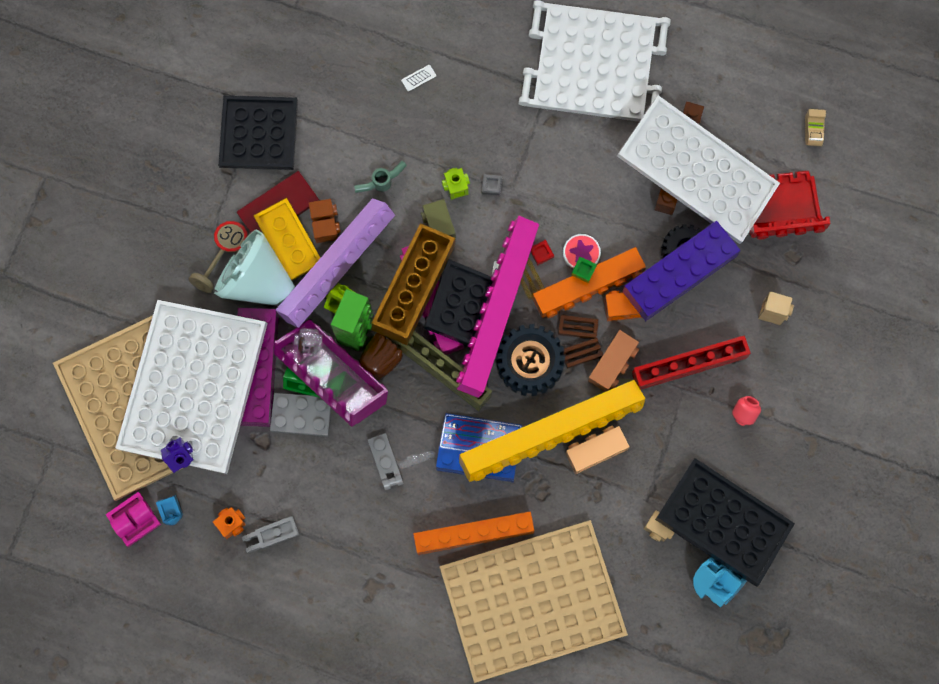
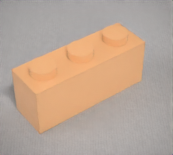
(596, 449)

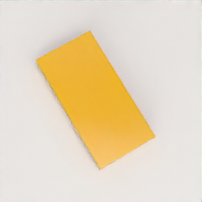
(288, 238)

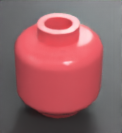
(746, 410)

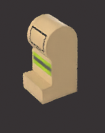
(814, 127)

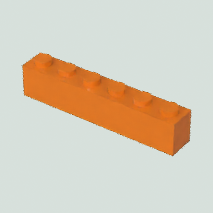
(573, 290)
(474, 533)

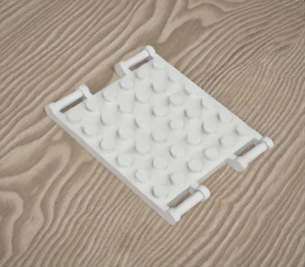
(593, 61)

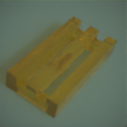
(529, 295)

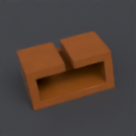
(323, 220)

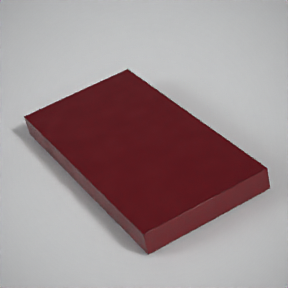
(293, 188)

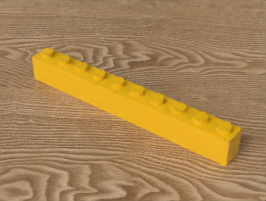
(551, 431)

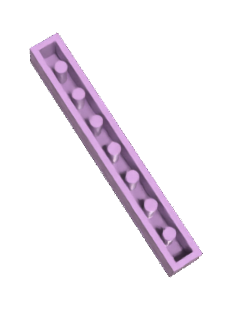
(335, 262)

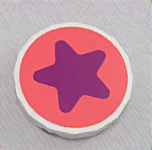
(581, 246)

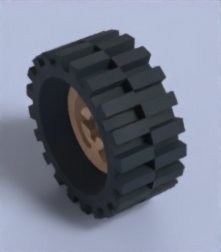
(512, 350)

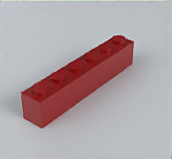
(691, 362)

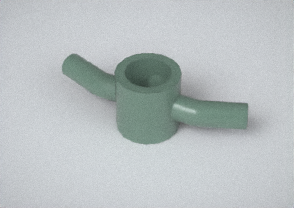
(381, 172)

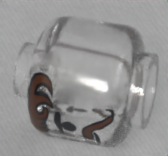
(308, 341)

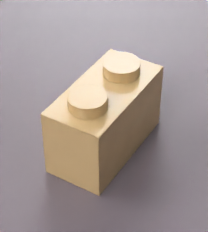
(776, 308)

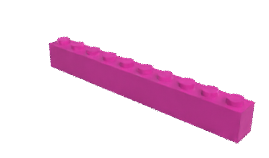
(497, 307)

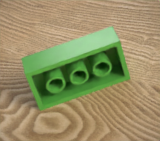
(352, 320)

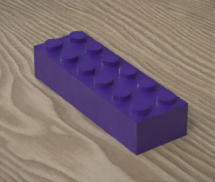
(681, 270)

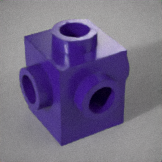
(177, 454)

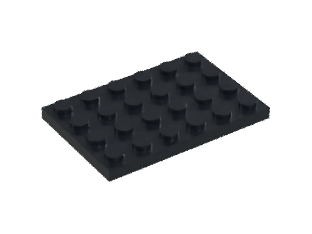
(725, 522)

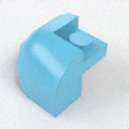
(717, 582)

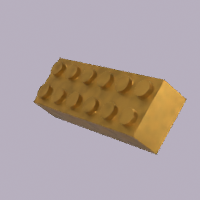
(413, 284)

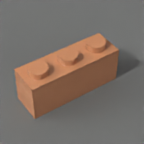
(614, 362)

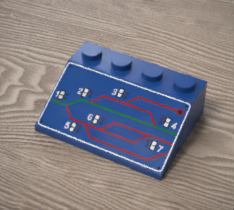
(466, 433)

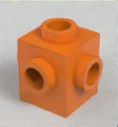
(225, 517)

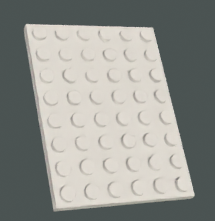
(192, 384)

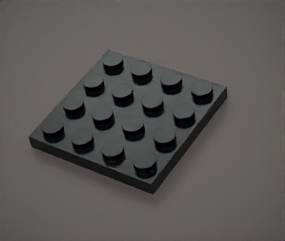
(258, 132)
(458, 302)

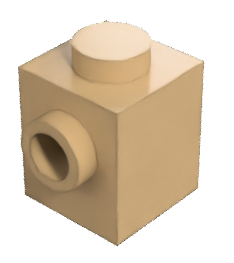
(657, 530)

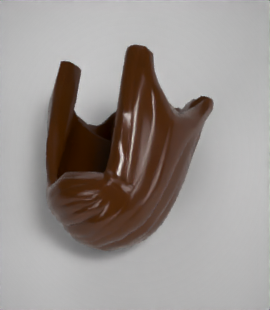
(380, 356)

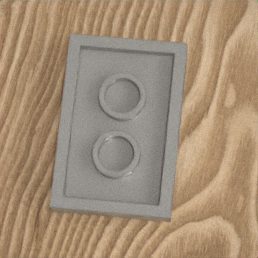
(300, 415)

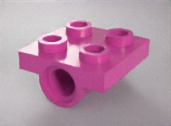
(133, 519)

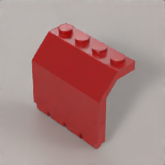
(791, 208)

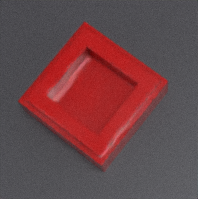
(541, 252)

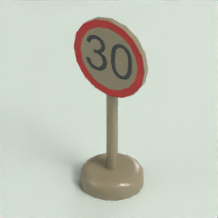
(228, 238)

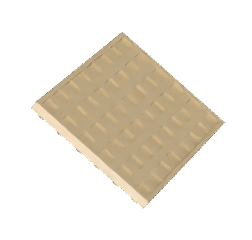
(533, 601)

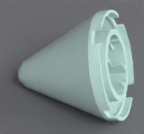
(255, 274)

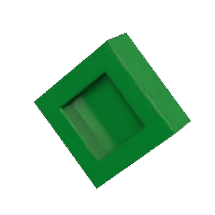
(584, 269)

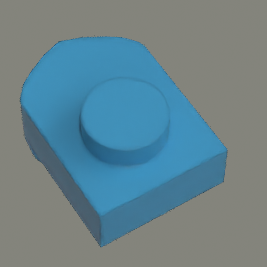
(169, 510)

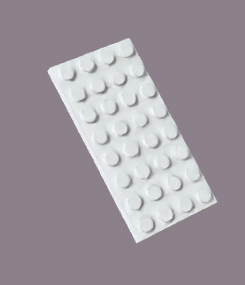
(698, 169)

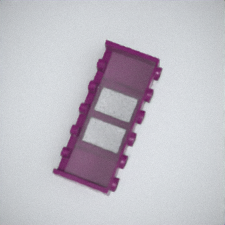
(333, 376)

